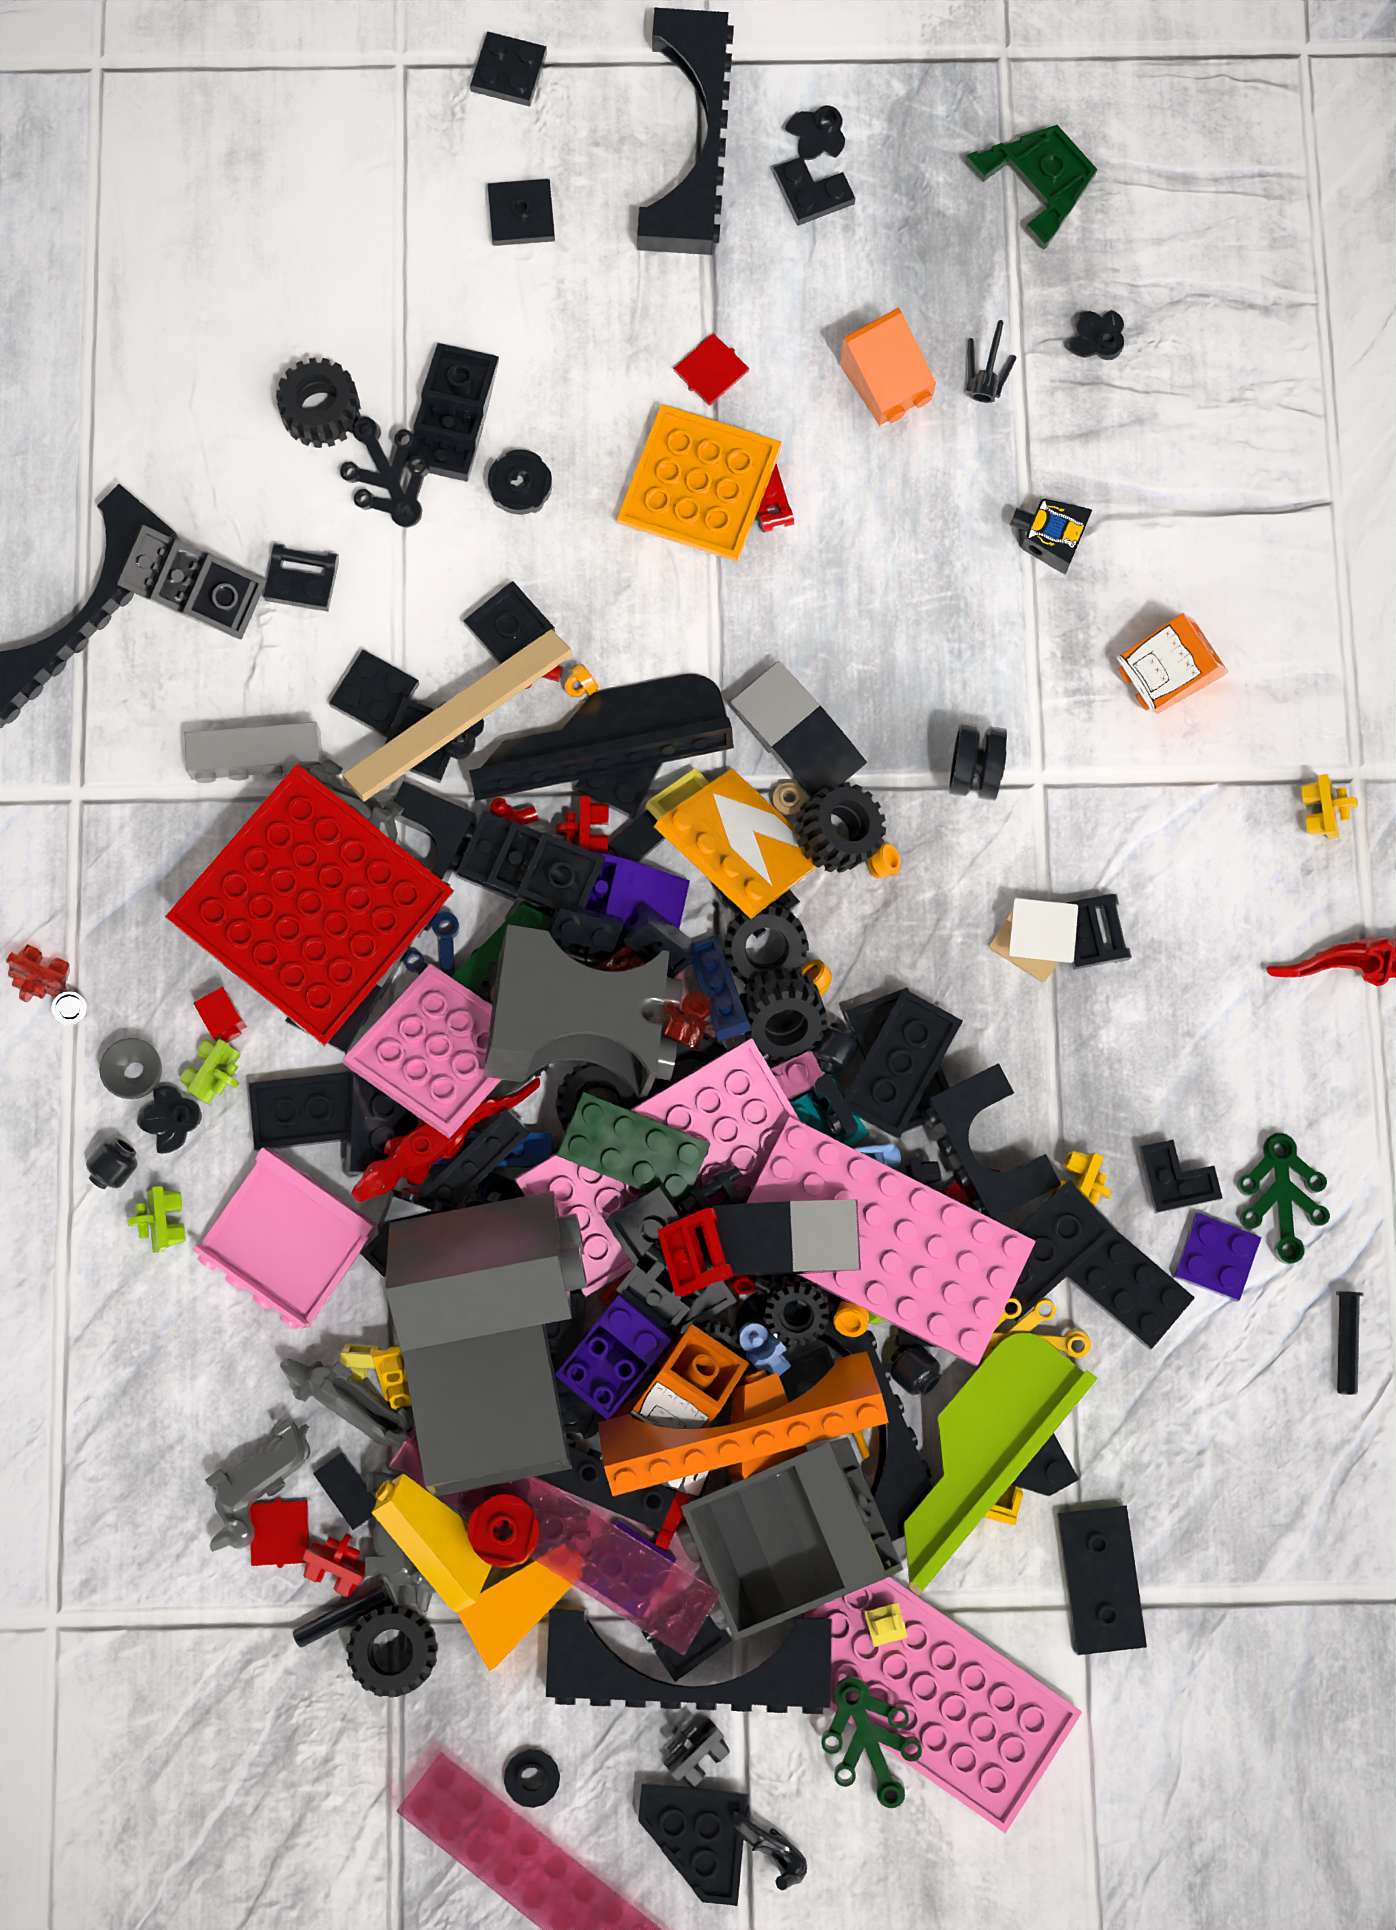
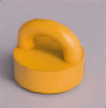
(585, 679)
(884, 862)
(819, 973)
(851, 1319)

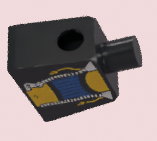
(1052, 531)

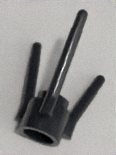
(985, 386)

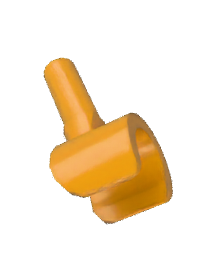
(858, 1435)

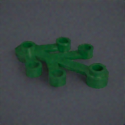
(1284, 1193)
(869, 1736)

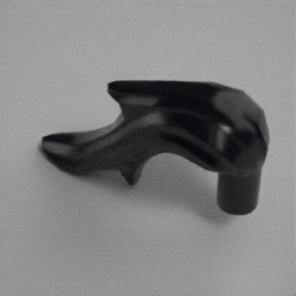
(786, 1856)

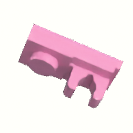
(797, 1074)

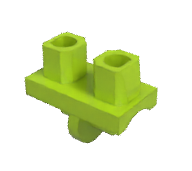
(214, 1073)
(159, 1204)

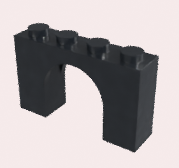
(440, 820)
(951, 1118)

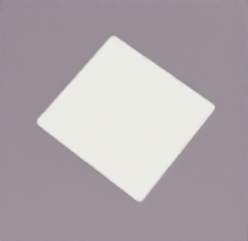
(1043, 930)

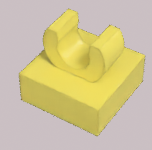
(359, 1359)
(885, 1624)

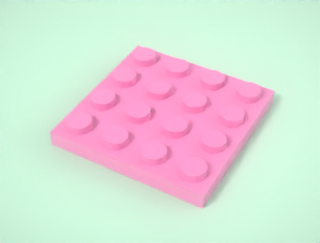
(430, 1051)

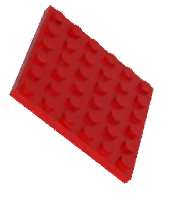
(309, 905)

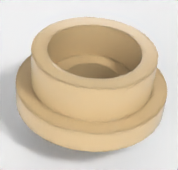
(788, 808)

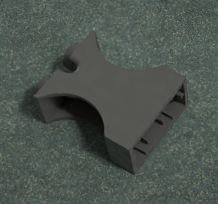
(564, 1011)

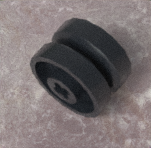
(983, 761)

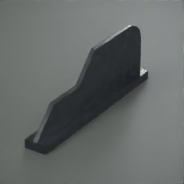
(613, 734)

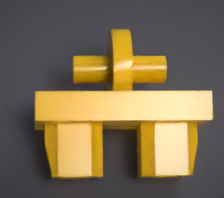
(1322, 792)
(1086, 1169)
(392, 1376)

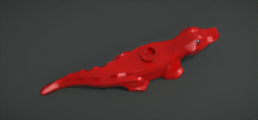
(1371, 957)
(424, 1146)

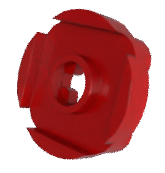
(492, 1514)

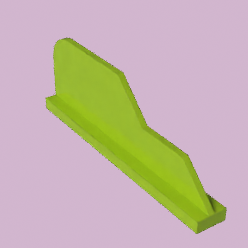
(987, 1442)

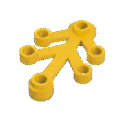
(1033, 1318)

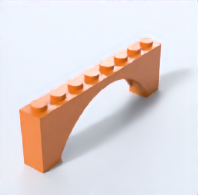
(648, 1455)

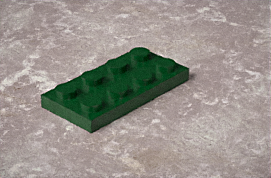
(632, 1147)

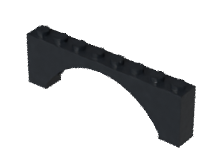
(686, 215)
(30, 667)
(900, 1474)
(586, 1668)

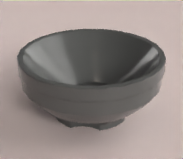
(119, 1057)

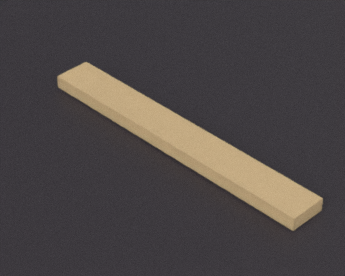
(457, 715)

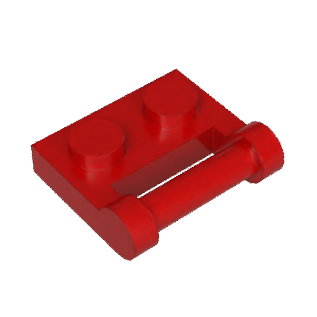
(685, 1256)

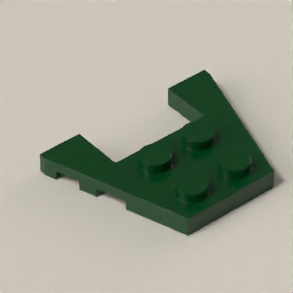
(1051, 169)
(478, 965)

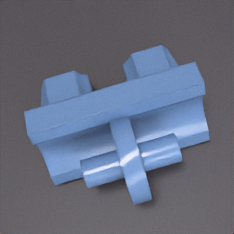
(763, 1348)

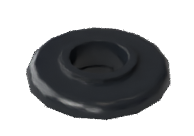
(550, 1778)

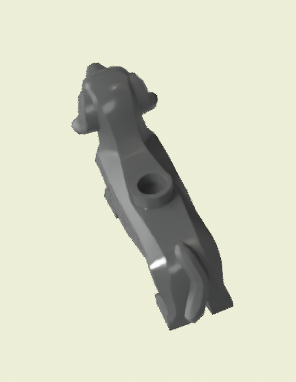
(370, 809)
(348, 1400)
(254, 1479)
(390, 1558)

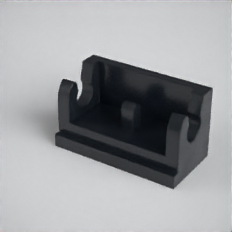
(655, 933)

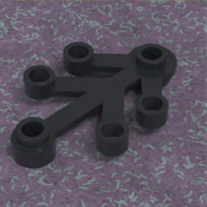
(389, 476)

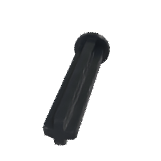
(1348, 1342)
(344, 1614)

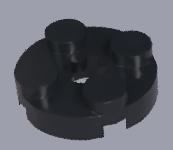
(530, 497)

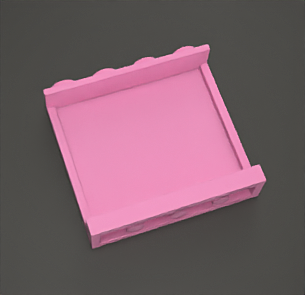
(286, 1239)

